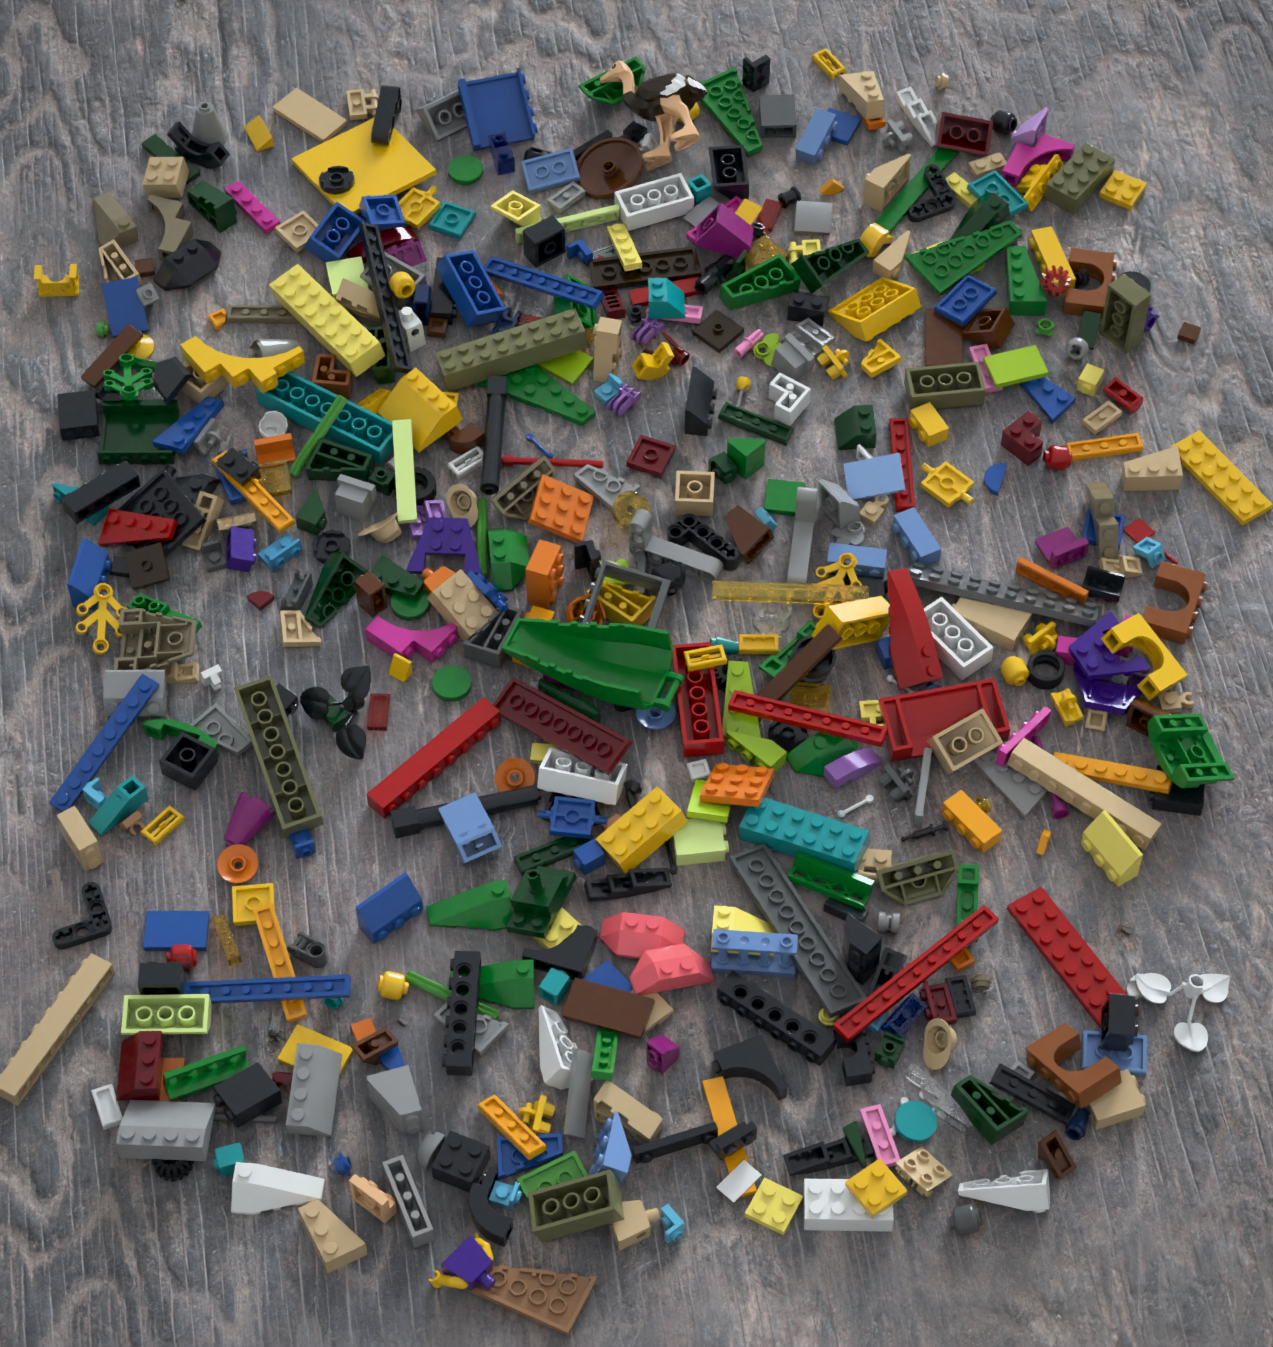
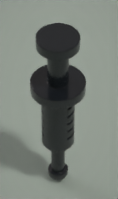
(926, 831)

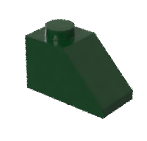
(312, 515)

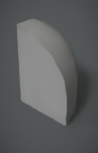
(429, 1149)

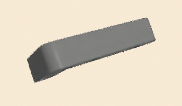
(802, 535)
(662, 551)

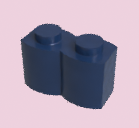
(422, 302)

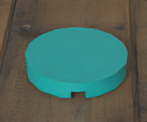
(915, 1121)

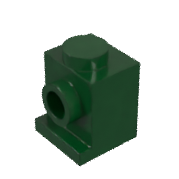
(723, 467)
(382, 479)
(889, 1050)

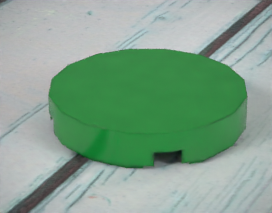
(465, 169)
(410, 609)
(451, 683)

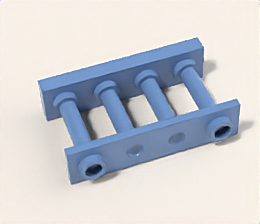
(761, 942)

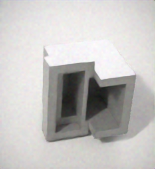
(792, 358)
(354, 497)

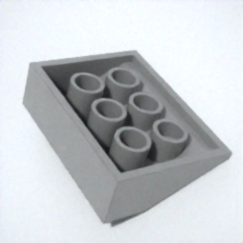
(166, 1130)

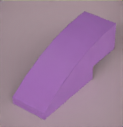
(851, 767)

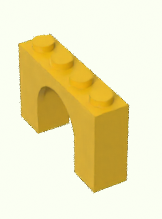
(1138, 634)

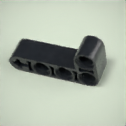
(388, 106)
(694, 530)

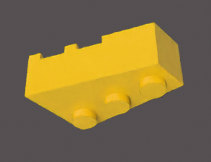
(624, 605)

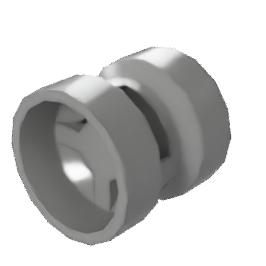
(883, 922)

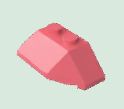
(634, 933)
(670, 969)

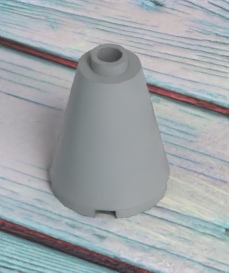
(207, 125)
(272, 347)

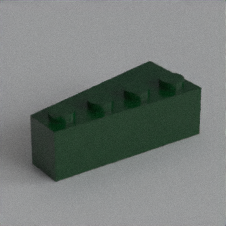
(825, 265)

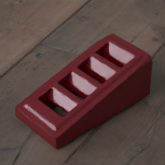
(613, 313)

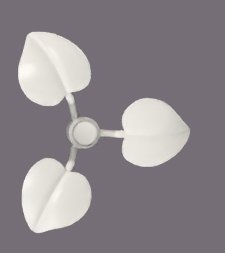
(1211, 986)

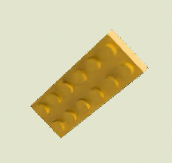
(1222, 478)

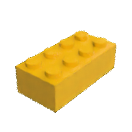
(856, 621)
(642, 830)

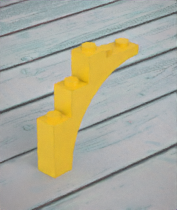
(237, 370)

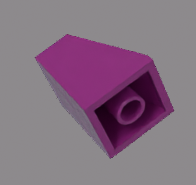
(724, 232)

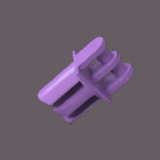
(646, 331)
(624, 400)

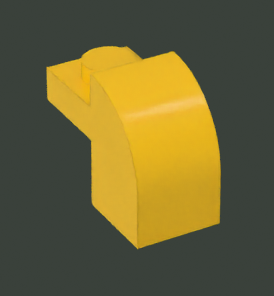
(874, 238)
(653, 366)

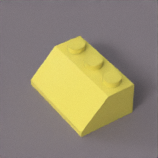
(1112, 849)

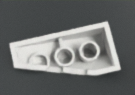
(267, 1188)

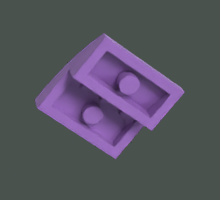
(430, 508)

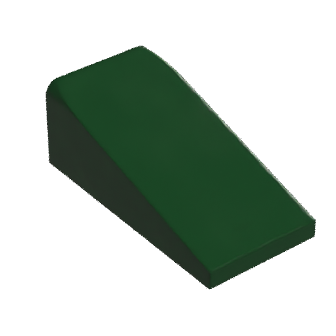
(739, 266)
(1089, 327)
(336, 716)
(853, 1137)

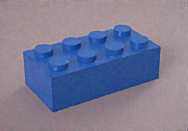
(470, 288)

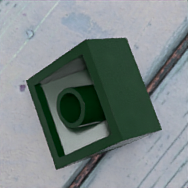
(855, 428)

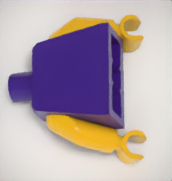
(467, 1266)

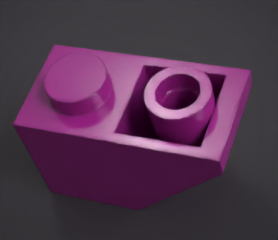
(661, 1053)

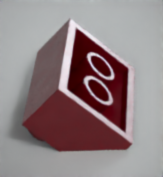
(963, 133)
(141, 1066)

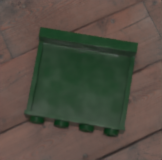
(132, 427)

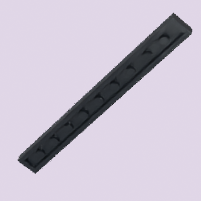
(385, 298)

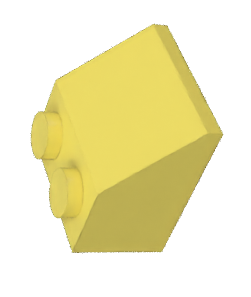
(517, 209)

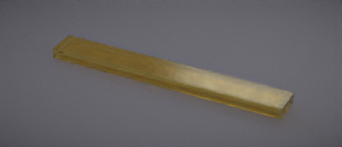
(787, 592)

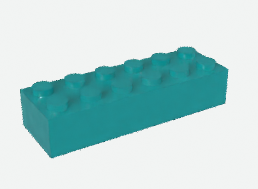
(795, 830)

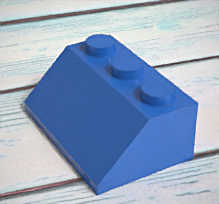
(88, 571)
(389, 908)

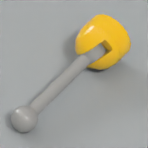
(743, 385)

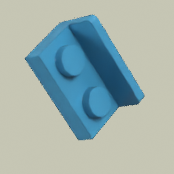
(280, 552)

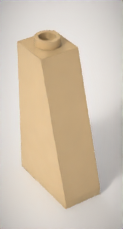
(995, 622)

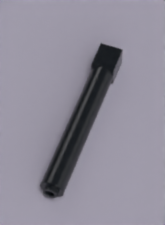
(493, 434)
(410, 821)

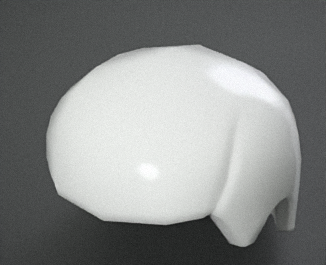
(273, 424)

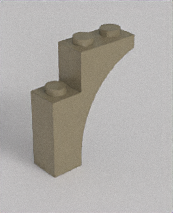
(177, 231)
(1105, 525)

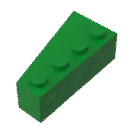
(760, 283)
(1023, 287)

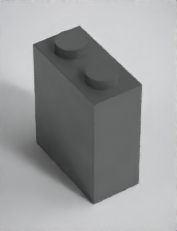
(777, 116)

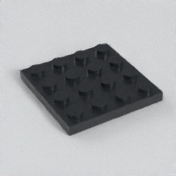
(165, 499)

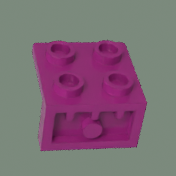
(408, 252)
(1062, 547)

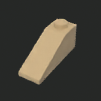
(891, 260)
(210, 508)

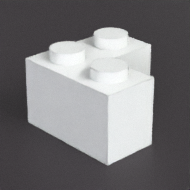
(790, 398)

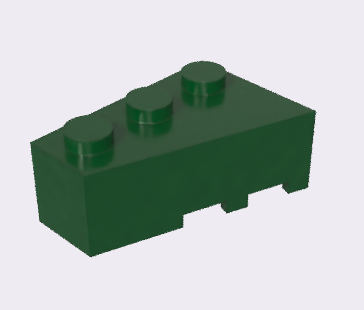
(213, 205)
(382, 369)
(334, 459)
(986, 1110)

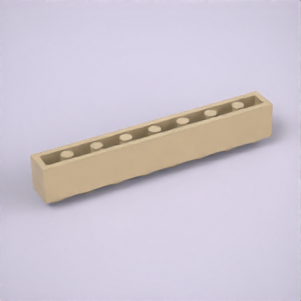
(1082, 792)
(54, 1028)

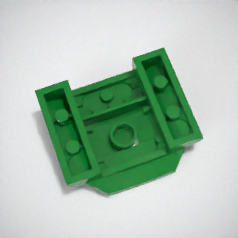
(1187, 750)

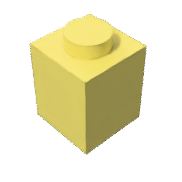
(1090, 380)

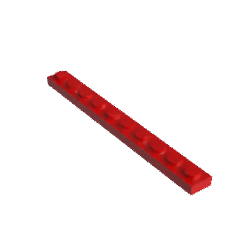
(915, 973)

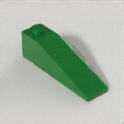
(479, 907)
(507, 983)

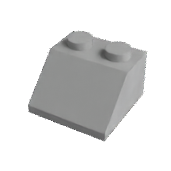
(838, 504)

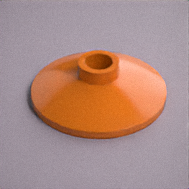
(511, 766)
(236, 855)

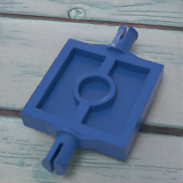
(489, 590)
(572, 817)

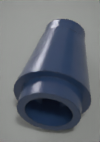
(1077, 1124)

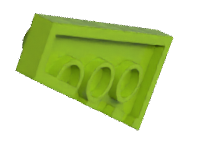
(739, 679)

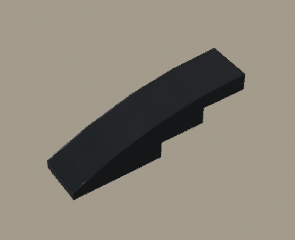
(627, 885)
(824, 1156)

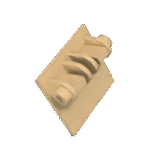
(922, 1170)

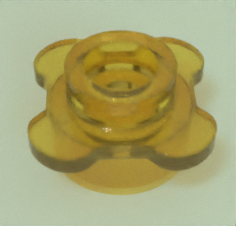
(983, 803)

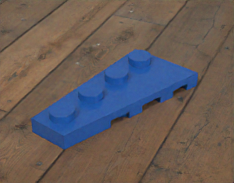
(185, 430)

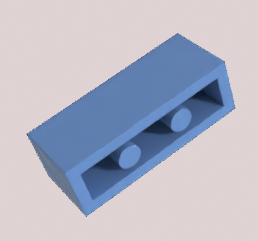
(816, 136)
(916, 537)
(869, 560)

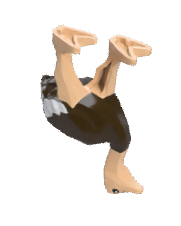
(662, 101)

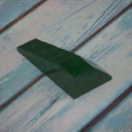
(983, 214)
(333, 588)
(580, 705)

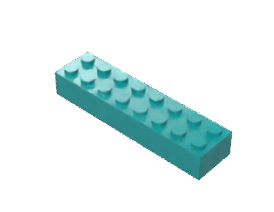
(307, 405)

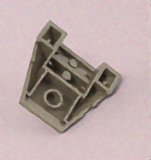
(153, 639)

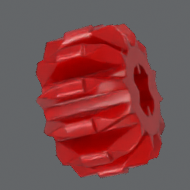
(1060, 275)

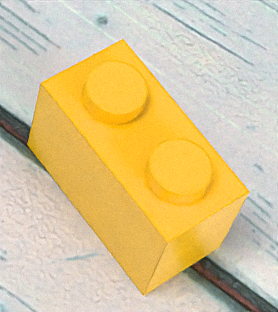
(928, 424)

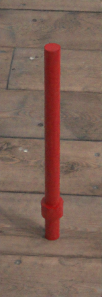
(509, 460)

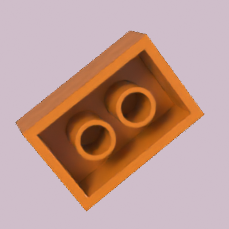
(544, 574)

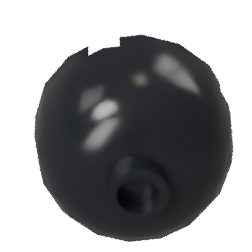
(674, 573)

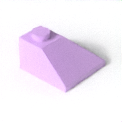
(1031, 130)

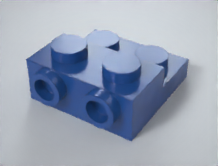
(382, 211)

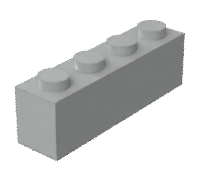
(408, 1201)

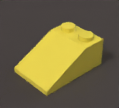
(735, 919)

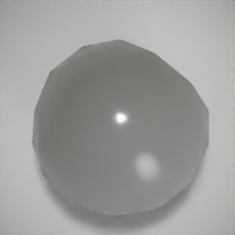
(1077, 348)

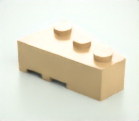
(863, 92)
(116, 264)
(358, 300)
(607, 348)
(1153, 472)
(637, 1120)
(330, 1236)

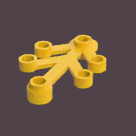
(838, 579)
(101, 615)

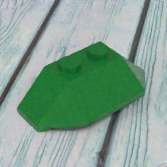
(612, 92)
(507, 557)
(818, 752)

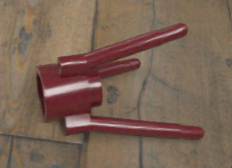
(680, 354)

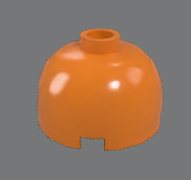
(575, 610)

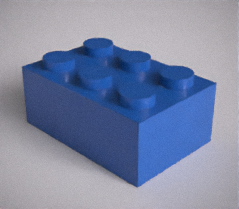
(334, 234)

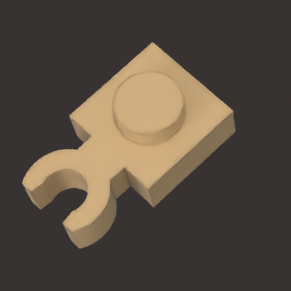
(873, 511)
(1173, 703)

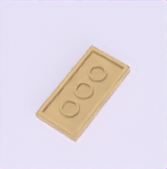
(310, 115)

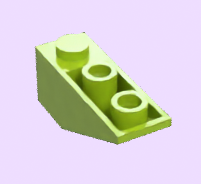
(757, 750)

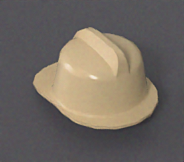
(462, 503)
(384, 531)
(938, 1043)

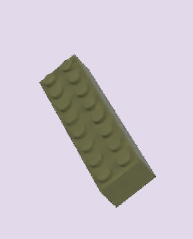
(512, 349)
(278, 756)

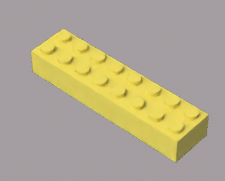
(327, 320)

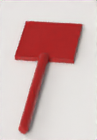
(1139, 530)

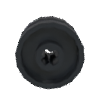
(822, 669)

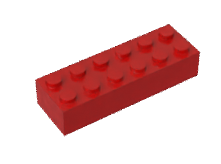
(697, 706)

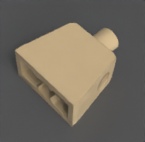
(635, 1224)

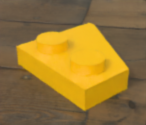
(880, 359)

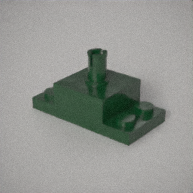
(539, 900)

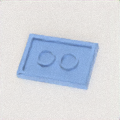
(874, 477)

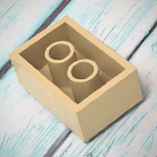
(462, 605)

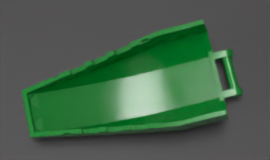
(608, 662)

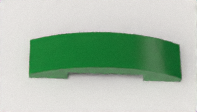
(774, 665)
(161, 727)
(967, 892)

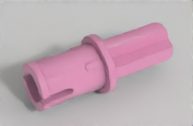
(748, 343)

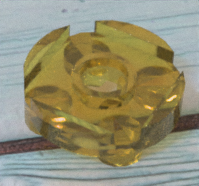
(621, 504)

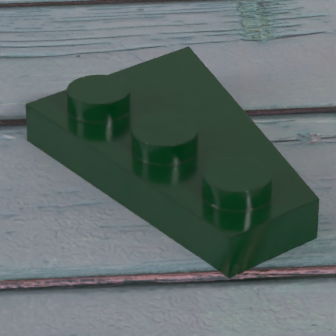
(397, 580)

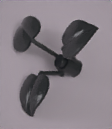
(315, 703)

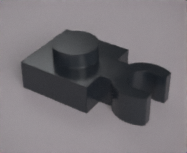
(634, 132)

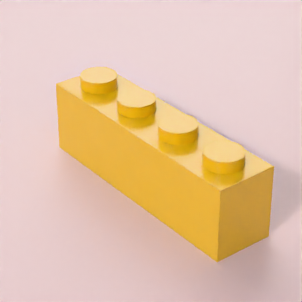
(1049, 252)

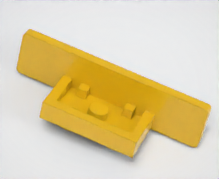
(1036, 179)

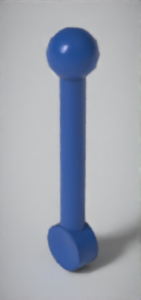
(530, 437)

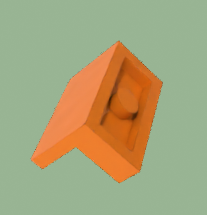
(275, 449)

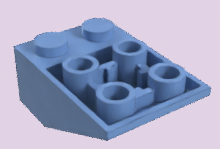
(469, 828)
(612, 1150)

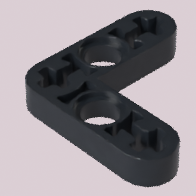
(937, 200)
(92, 924)

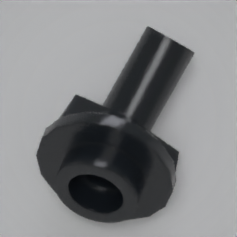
(632, 788)

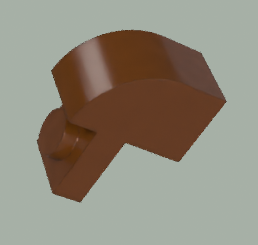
(464, 439)

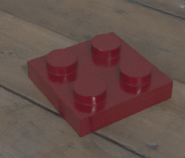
(650, 456)

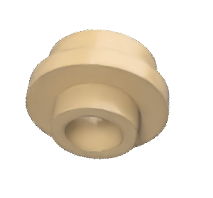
(941, 81)

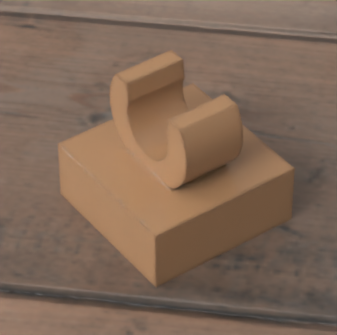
(130, 821)

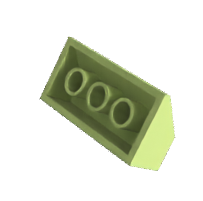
(167, 1014)

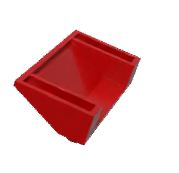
(922, 714)

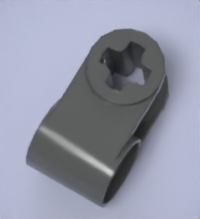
(306, 947)

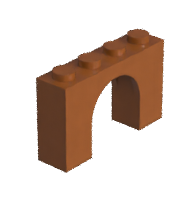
(1097, 265)
(1187, 584)
(1078, 1086)

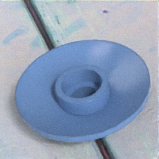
(664, 718)

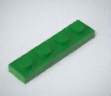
(604, 1055)

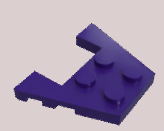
(445, 538)
(1095, 657)
(1107, 695)

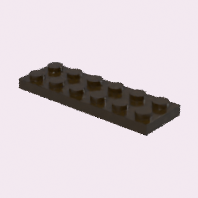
(671, 264)

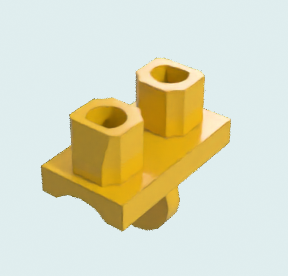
(837, 368)
(1044, 638)
(1067, 707)
(540, 1109)

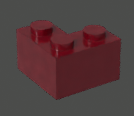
(1022, 440)

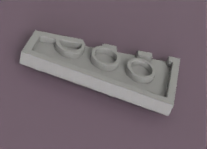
(1015, 786)

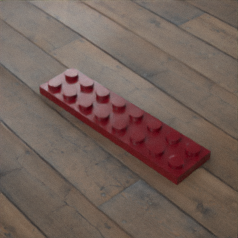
(562, 726)

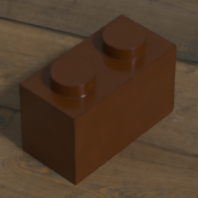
(370, 594)

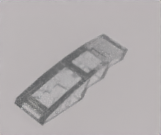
(943, 1104)

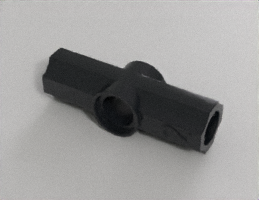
(714, 274)

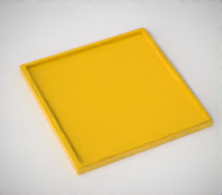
(376, 167)

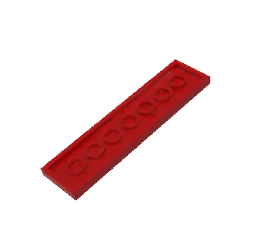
(1065, 951)

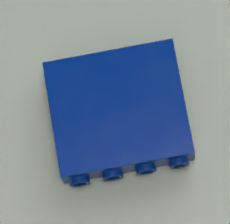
(497, 107)

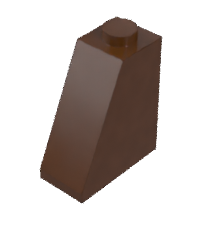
(748, 532)

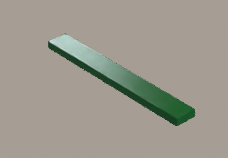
(914, 190)

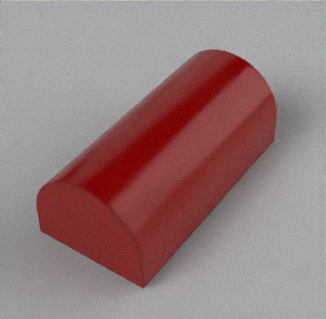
(1123, 395)

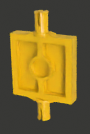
(419, 206)
(947, 484)

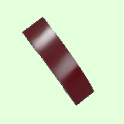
(389, 238)

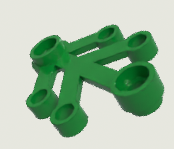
(128, 391)

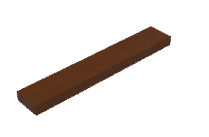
(801, 664)

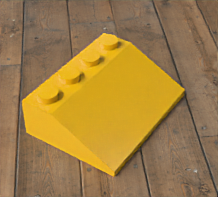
(876, 308)
(425, 405)

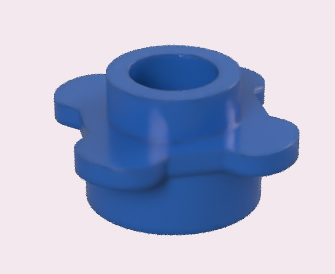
(343, 1165)

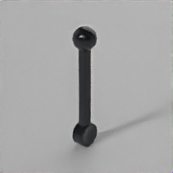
(673, 869)

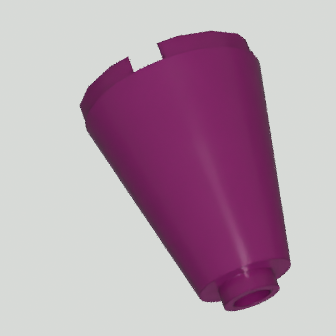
(247, 820)

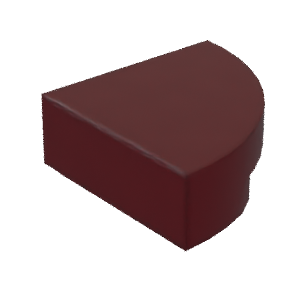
(260, 599)

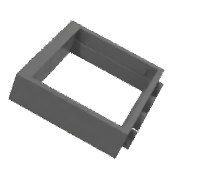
(628, 576)

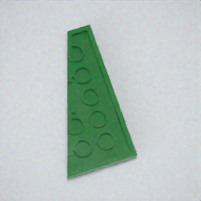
(731, 109)
(954, 259)
(540, 390)

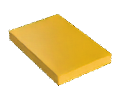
(306, 1036)

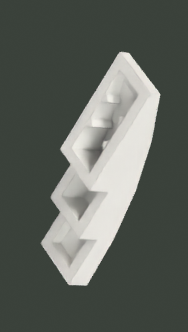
(918, 114)

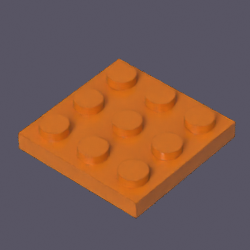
(561, 509)
(737, 785)

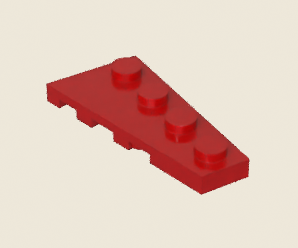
(134, 527)

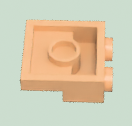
(372, 1199)

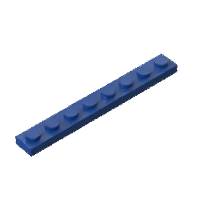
(544, 282)
(104, 743)
(273, 988)

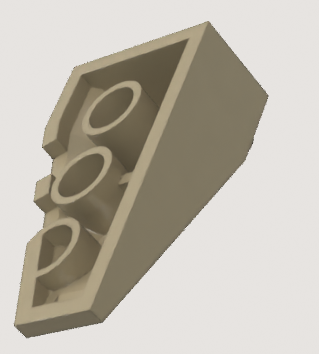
(113, 222)

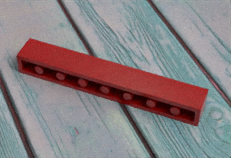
(434, 758)

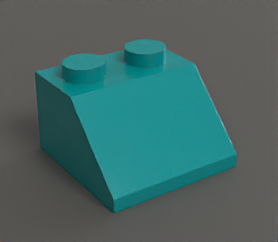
(665, 300)

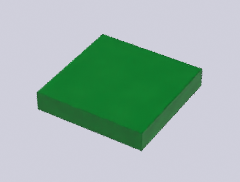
(781, 496)

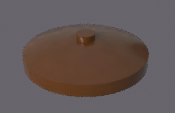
(609, 167)

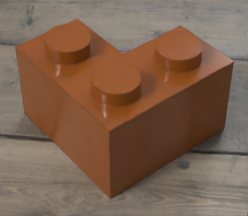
(330, 378)

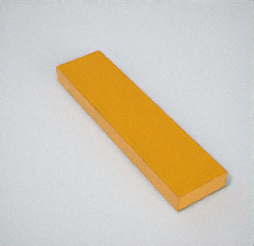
(1105, 446)
(511, 1127)

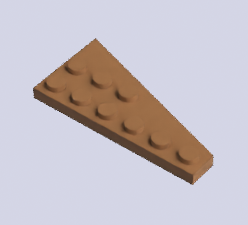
(540, 1295)

